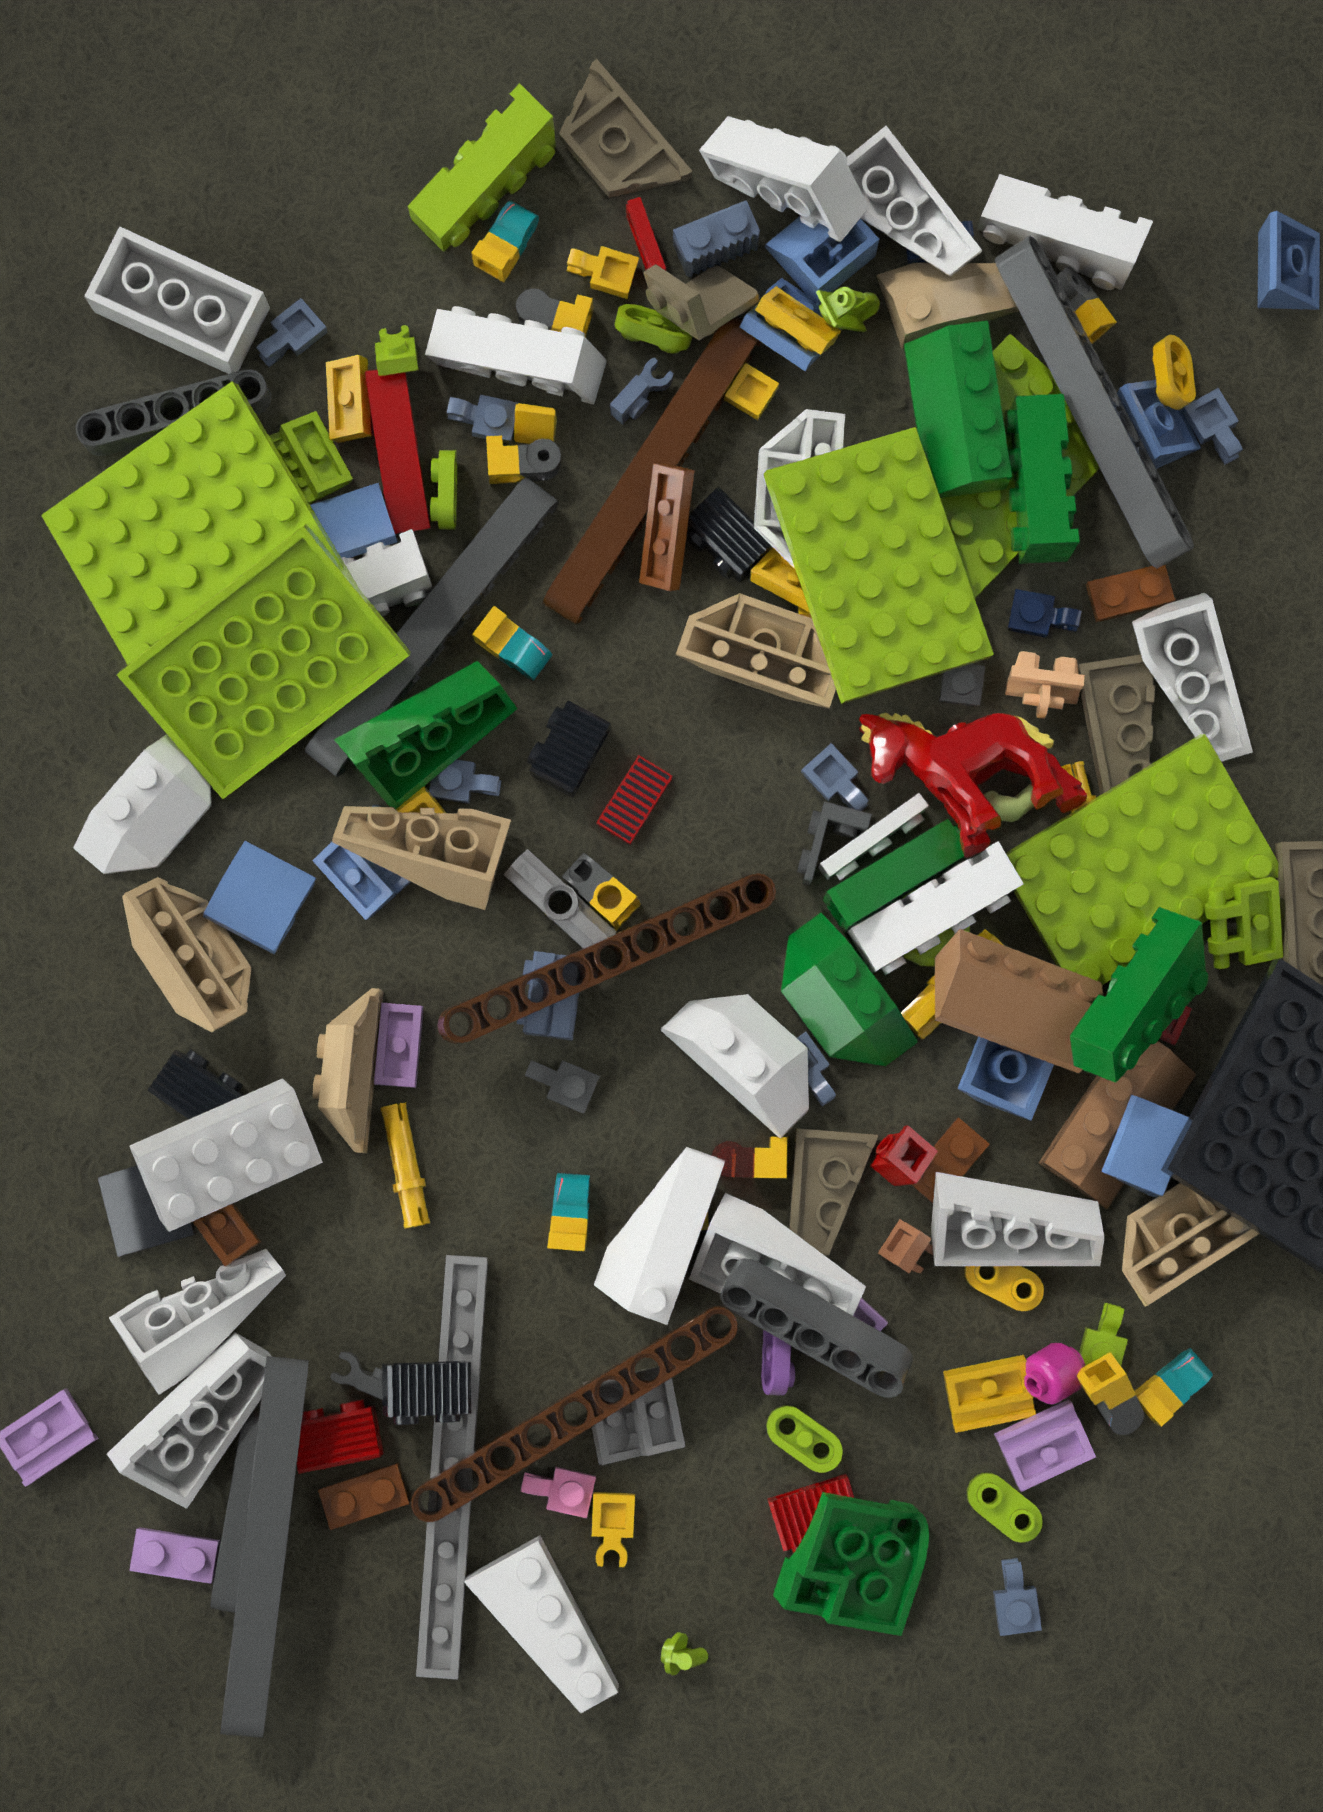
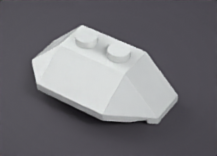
(803, 438)
(145, 811)
(747, 1056)

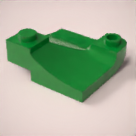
(857, 1564)

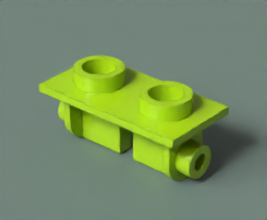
(847, 308)

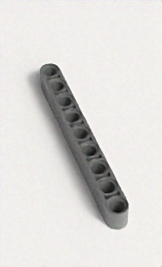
(1094, 402)
(441, 614)
(264, 1547)

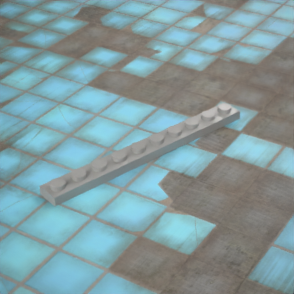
(449, 1537)

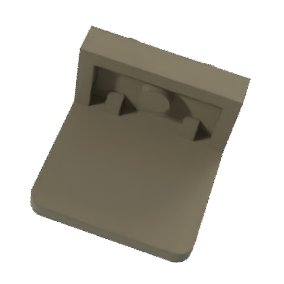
(701, 303)

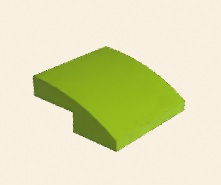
(311, 457)

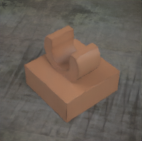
(905, 1247)

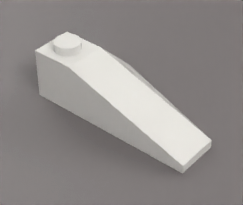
(908, 205)
(1190, 663)
(751, 1233)
(654, 1248)

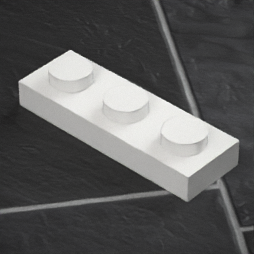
(874, 839)

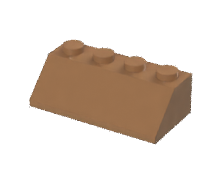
(1011, 997)
(1089, 1131)

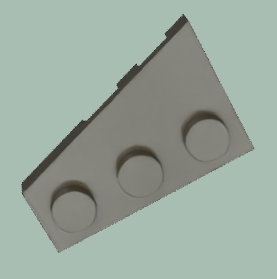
(824, 1182)

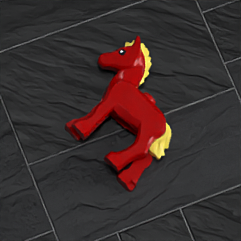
(966, 758)

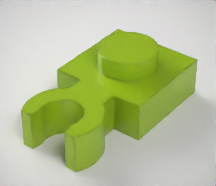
(396, 352)

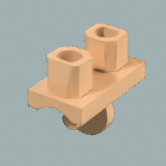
(1044, 687)

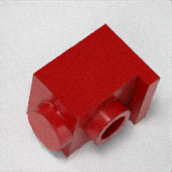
(897, 1154)

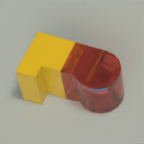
(753, 1162)

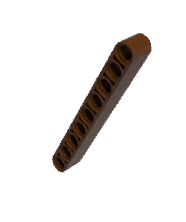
(667, 443)
(627, 952)
(561, 1429)

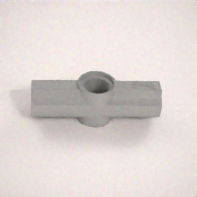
(541, 884)

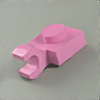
(567, 1491)

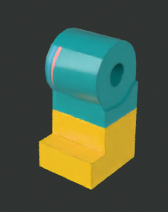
(505, 241)
(511, 644)
(570, 1212)
(1172, 1386)

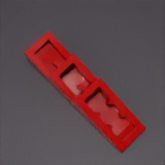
(397, 451)

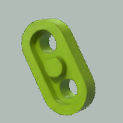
(647, 325)
(445, 505)
(804, 1438)
(1004, 1507)

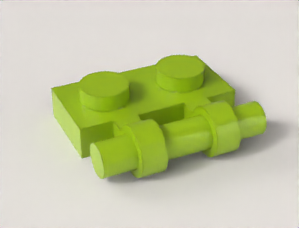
(1257, 923)

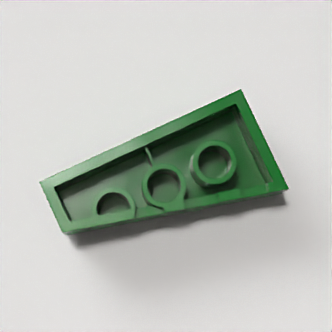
(1041, 479)
(426, 732)
(1142, 997)

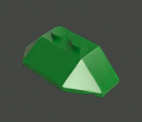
(841, 997)

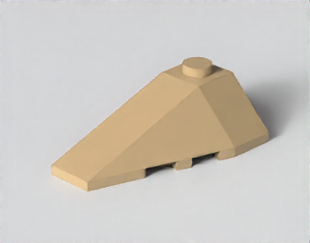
(928, 299)
(438, 851)

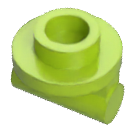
(679, 1657)

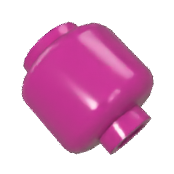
(1053, 1373)

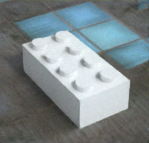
(177, 301)
(226, 1154)

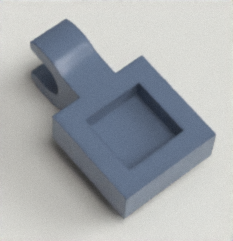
(294, 329)
(632, 399)
(489, 418)
(1212, 420)
(833, 775)
(459, 781)
(816, 1064)
(1016, 1605)

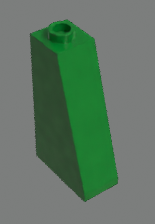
(894, 875)

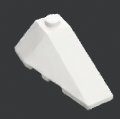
(183, 1329)

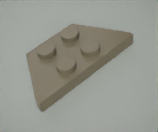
(617, 139)

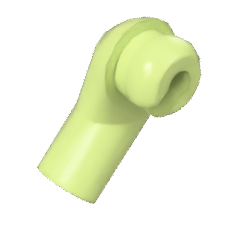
(1009, 807)

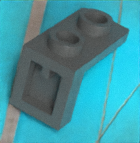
(846, 823)

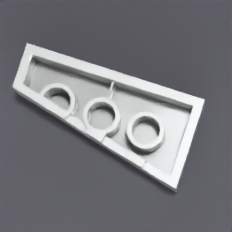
(787, 173)
(1066, 230)
(516, 352)
(392, 574)
(935, 908)
(1011, 1226)
(195, 1423)
(542, 1616)

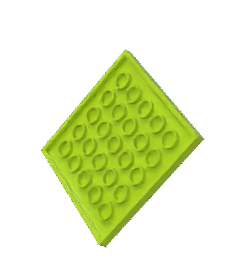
(180, 520)

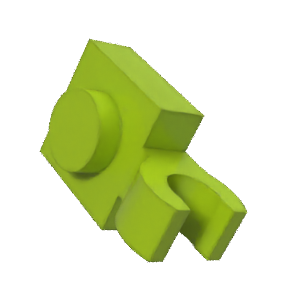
(1104, 1340)

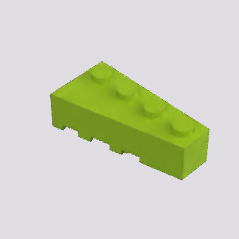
(485, 171)

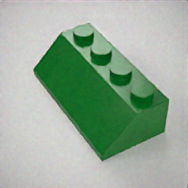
(959, 409)

